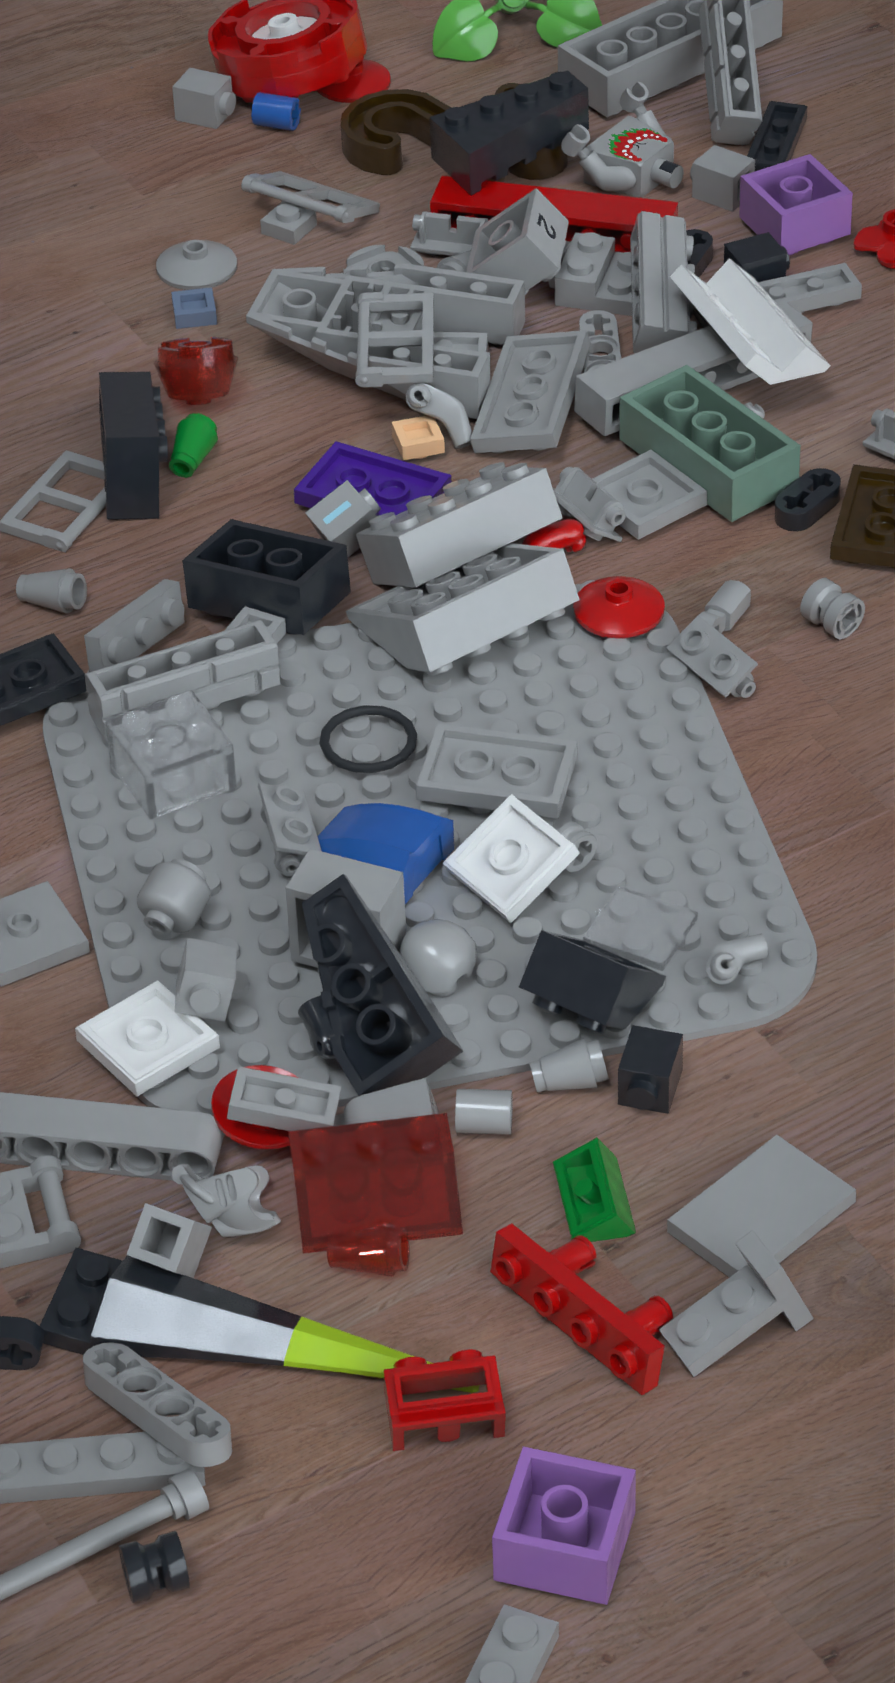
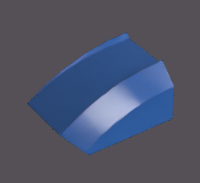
(391, 838)

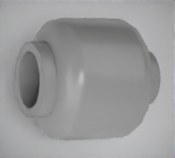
(173, 897)

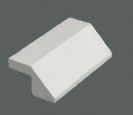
(751, 324)

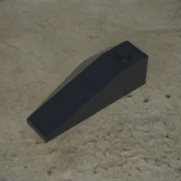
(374, 1003)

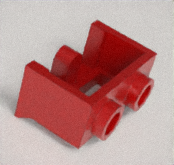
(463, 1369)

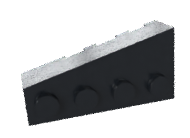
(507, 128)
(131, 443)

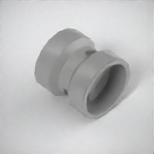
(836, 610)

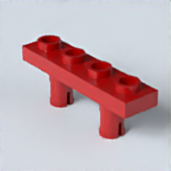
(555, 1291)

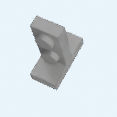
(736, 1309)

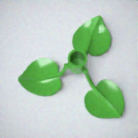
(469, 35)

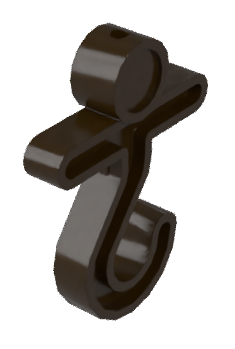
(372, 126)

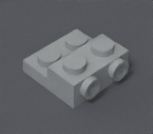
(594, 275)

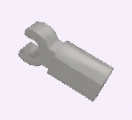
(727, 605)

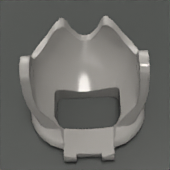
(229, 1199)

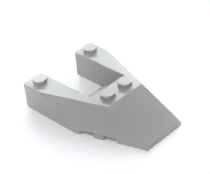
(320, 320)

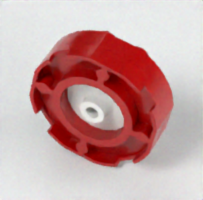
(287, 45)

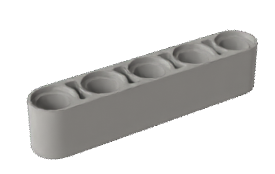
(107, 1136)

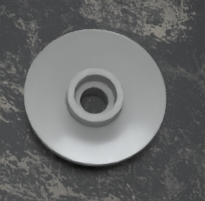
(196, 264)

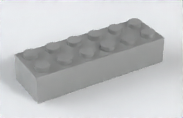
(653, 47)

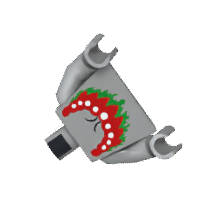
(631, 154)

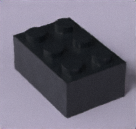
(267, 572)

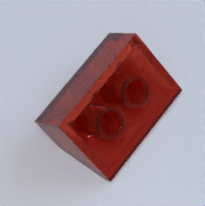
(375, 1176)

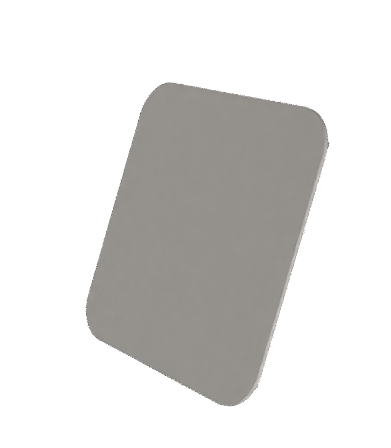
(645, 782)

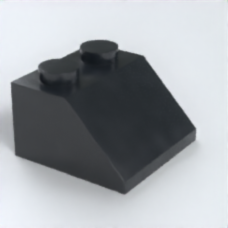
(588, 981)

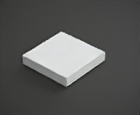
(511, 858)
(145, 1038)

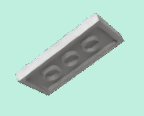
(530, 392)

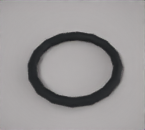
(368, 767)

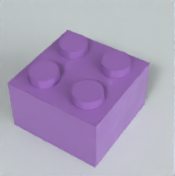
(796, 204)
(564, 1525)

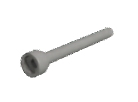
(179, 1498)

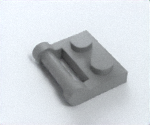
(17, 1233)

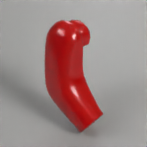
(560, 534)

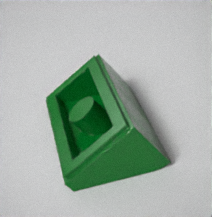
(594, 1193)

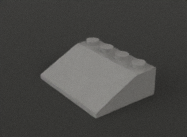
(468, 607)

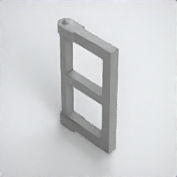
(310, 195)
(380, 302)
(43, 491)

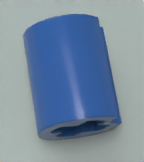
(276, 111)

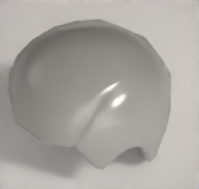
(438, 954)

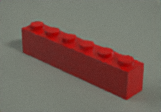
(585, 211)

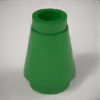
(192, 443)

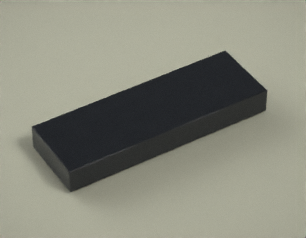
(777, 134)

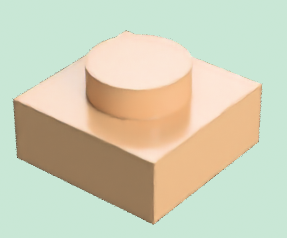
(418, 437)

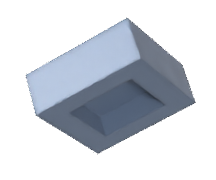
(194, 308)

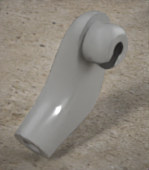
(443, 407)

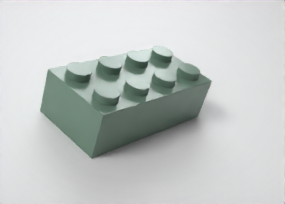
(710, 440)

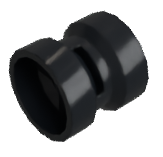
(154, 1566)

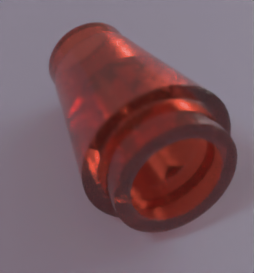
(370, 1250)

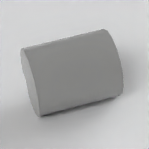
(483, 1111)

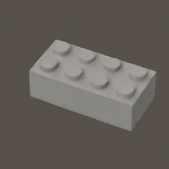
(458, 524)

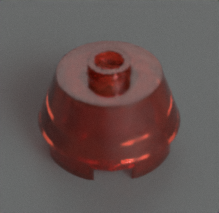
(196, 369)

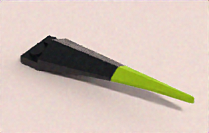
(189, 1319)

